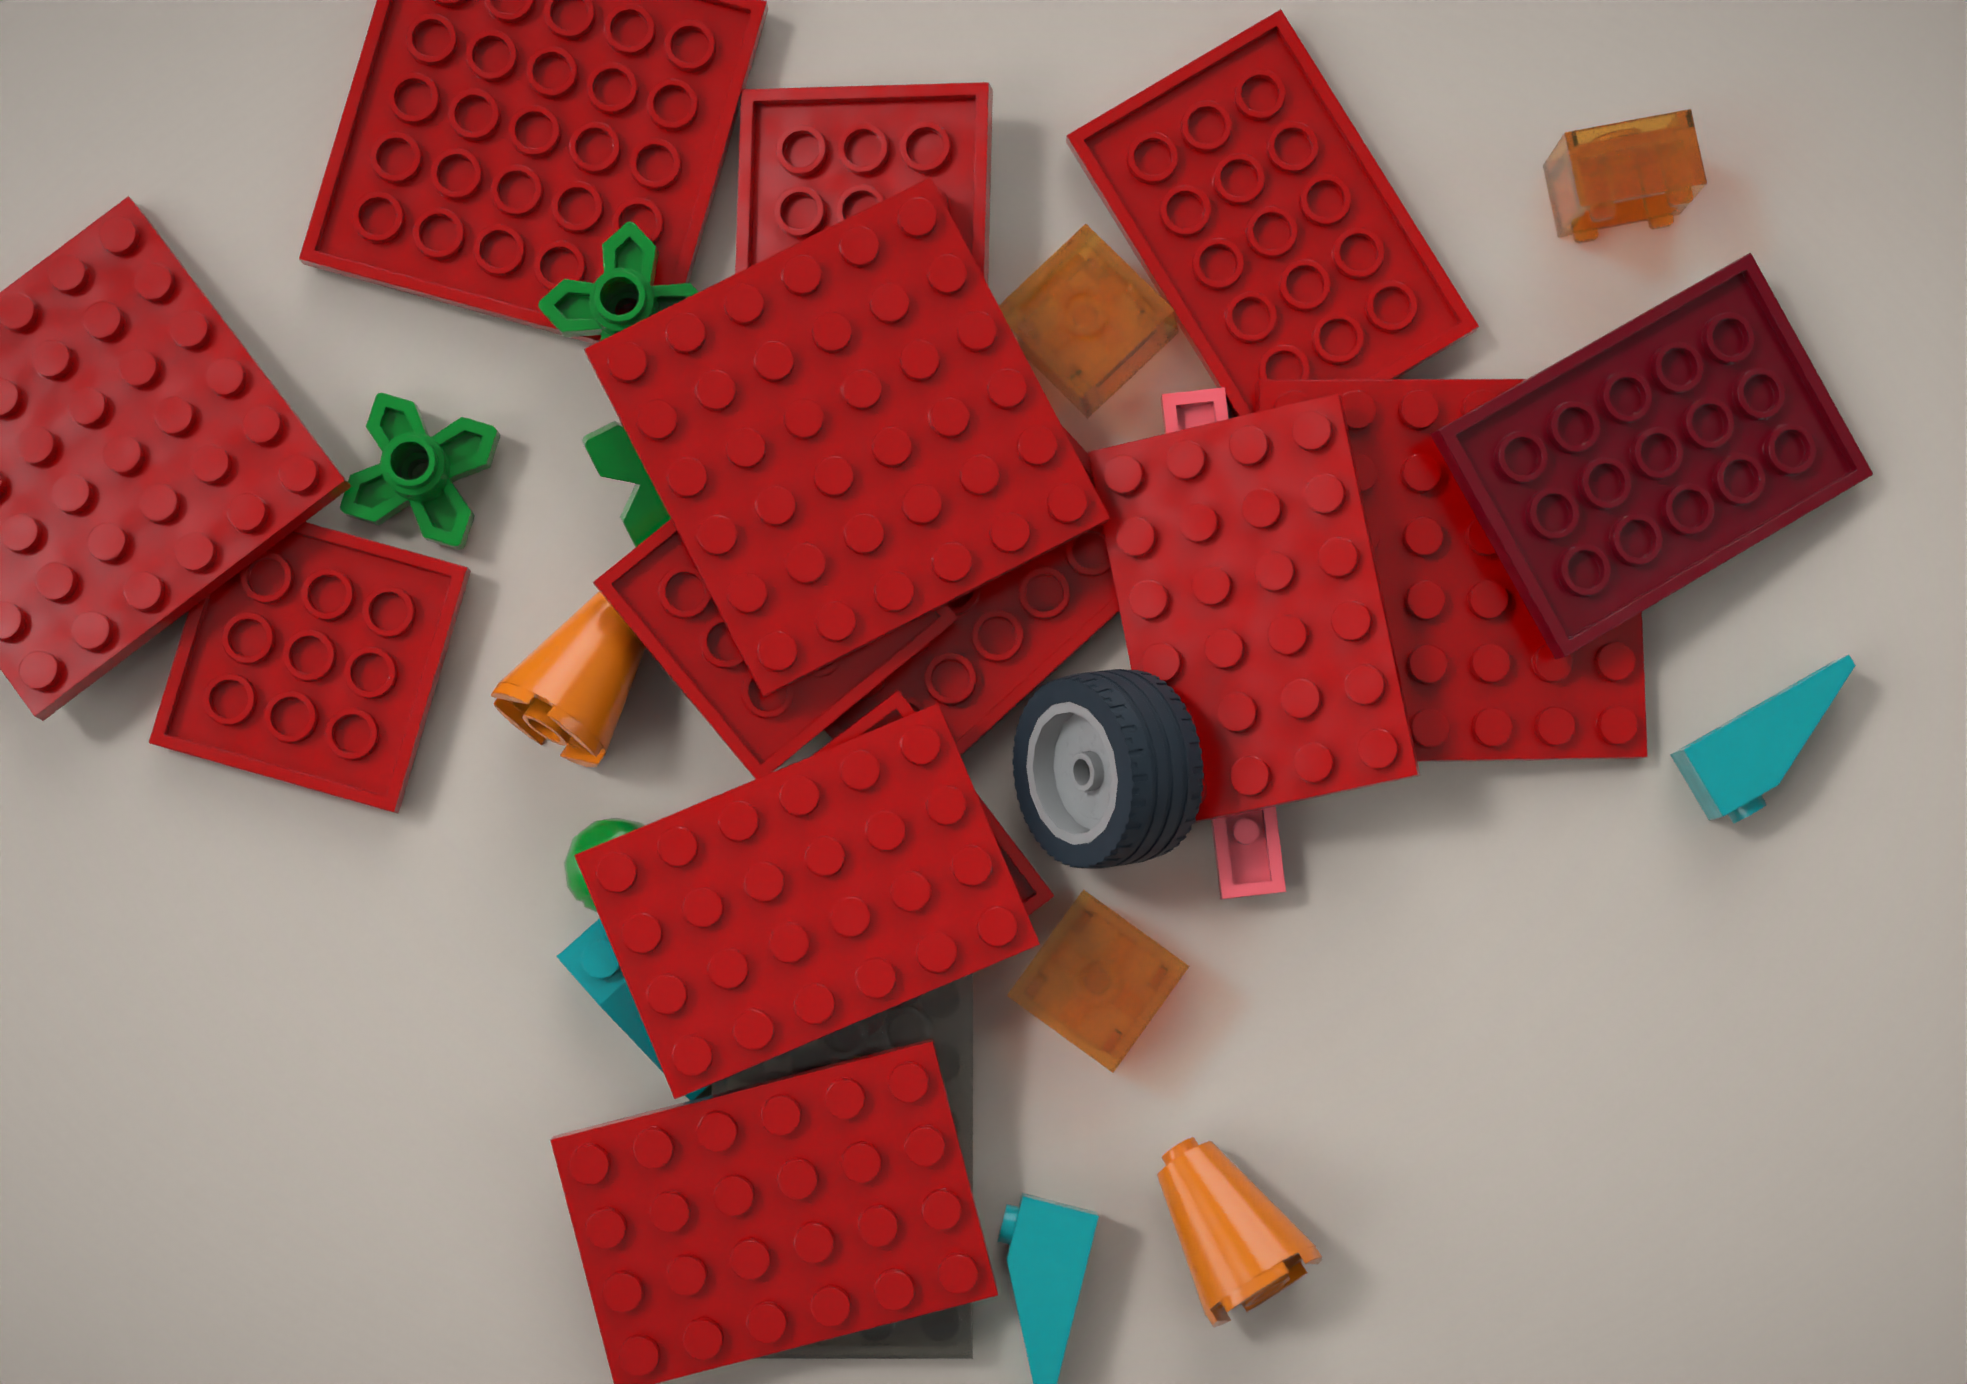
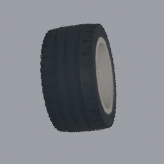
(1107, 768)

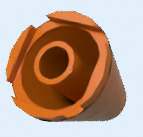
(574, 683)
(1230, 1231)

